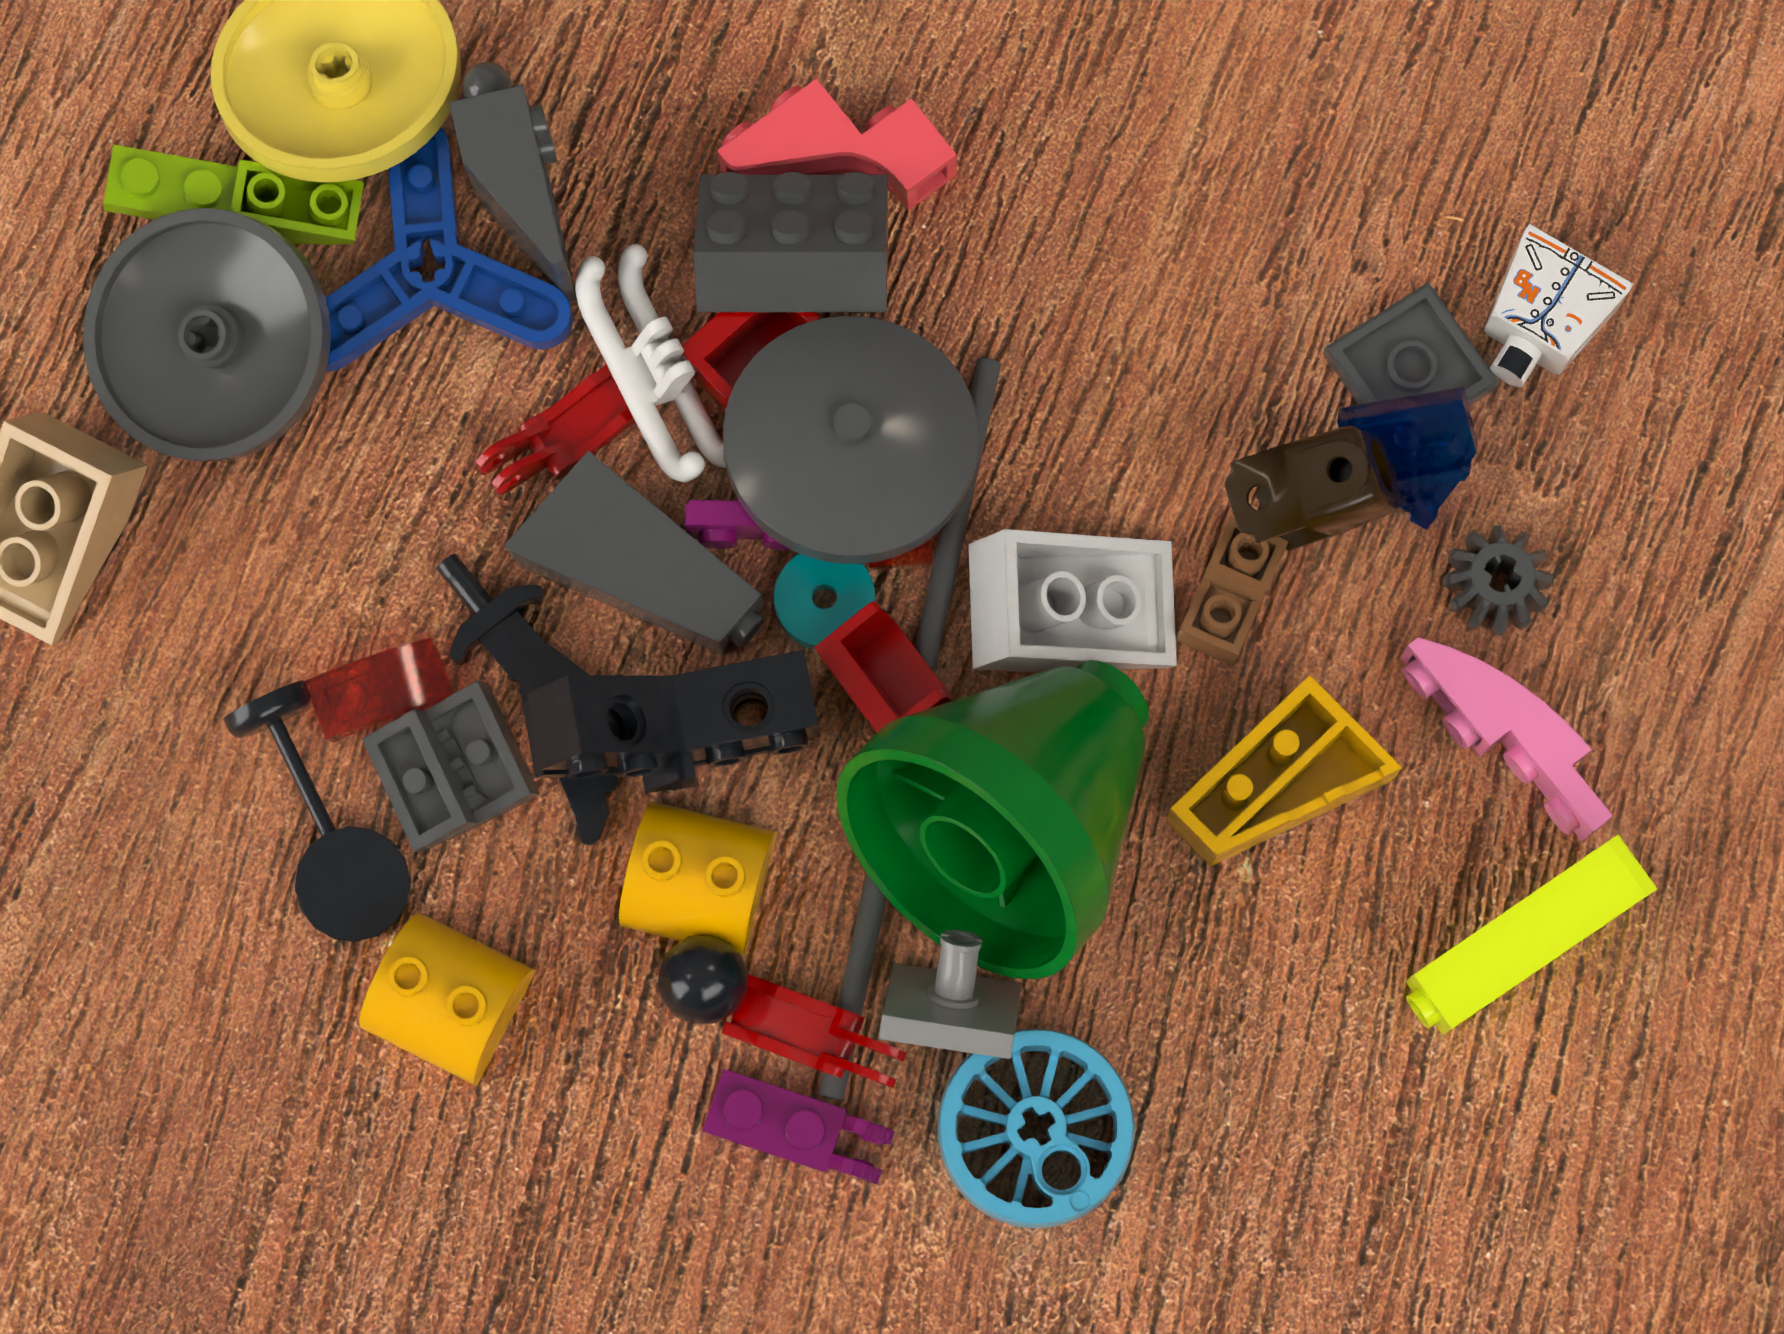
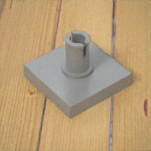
(952, 1004)

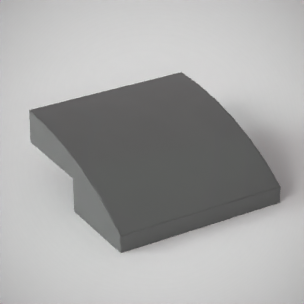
(450, 766)

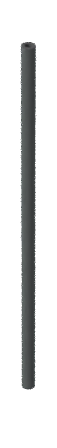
(928, 644)

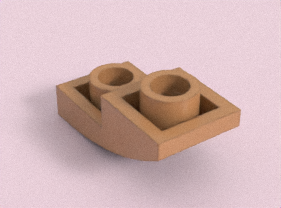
(1230, 593)

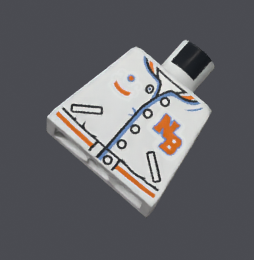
(1549, 306)

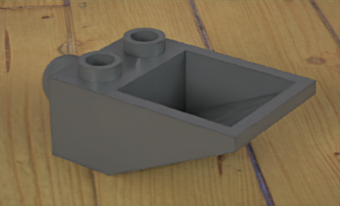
(506, 159)

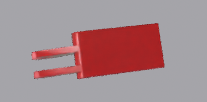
(561, 434)
(805, 1030)

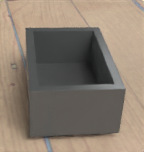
(791, 243)

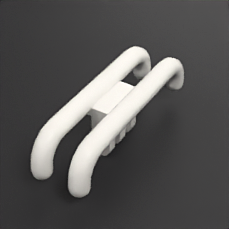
(650, 368)

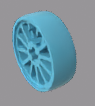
(1065, 1204)

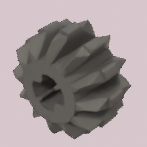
(1475, 574)

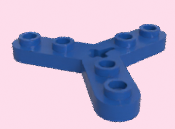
(468, 286)

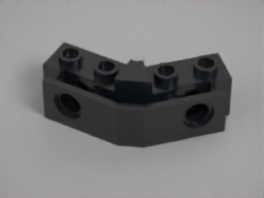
(669, 722)

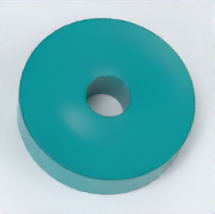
(802, 580)

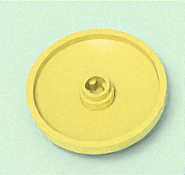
(335, 83)

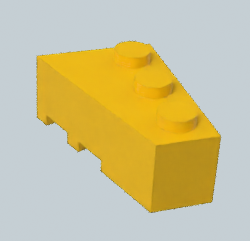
(1280, 775)

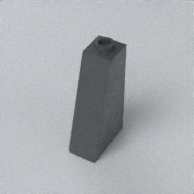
(629, 555)

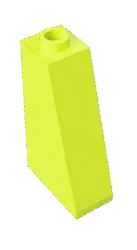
(1528, 936)

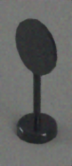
(350, 877)

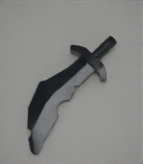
(527, 660)

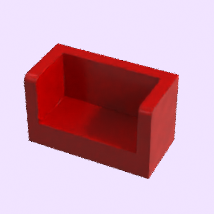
(730, 342)
(881, 667)

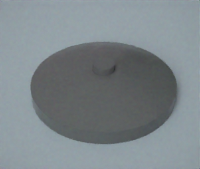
(206, 335)
(850, 439)

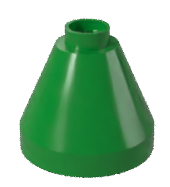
(1003, 812)

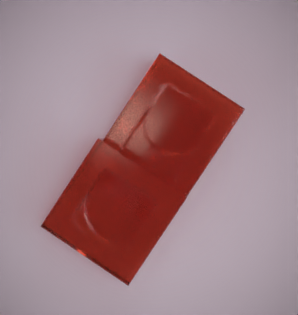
(379, 688)

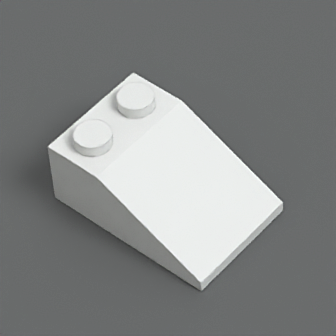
(1070, 601)

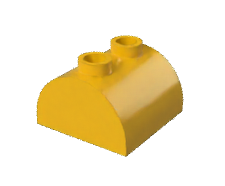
(695, 876)
(444, 997)

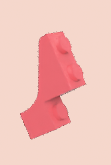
(816, 137)

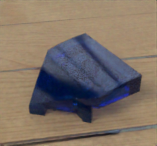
(1426, 441)

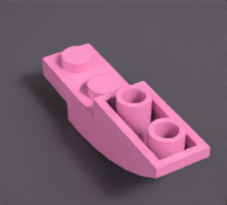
(1494, 708)

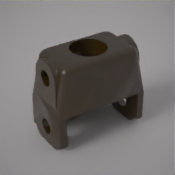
(1314, 487)

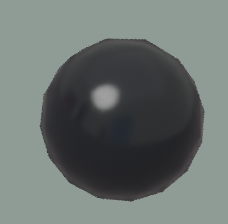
(703, 979)

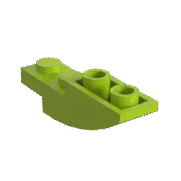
(301, 210)

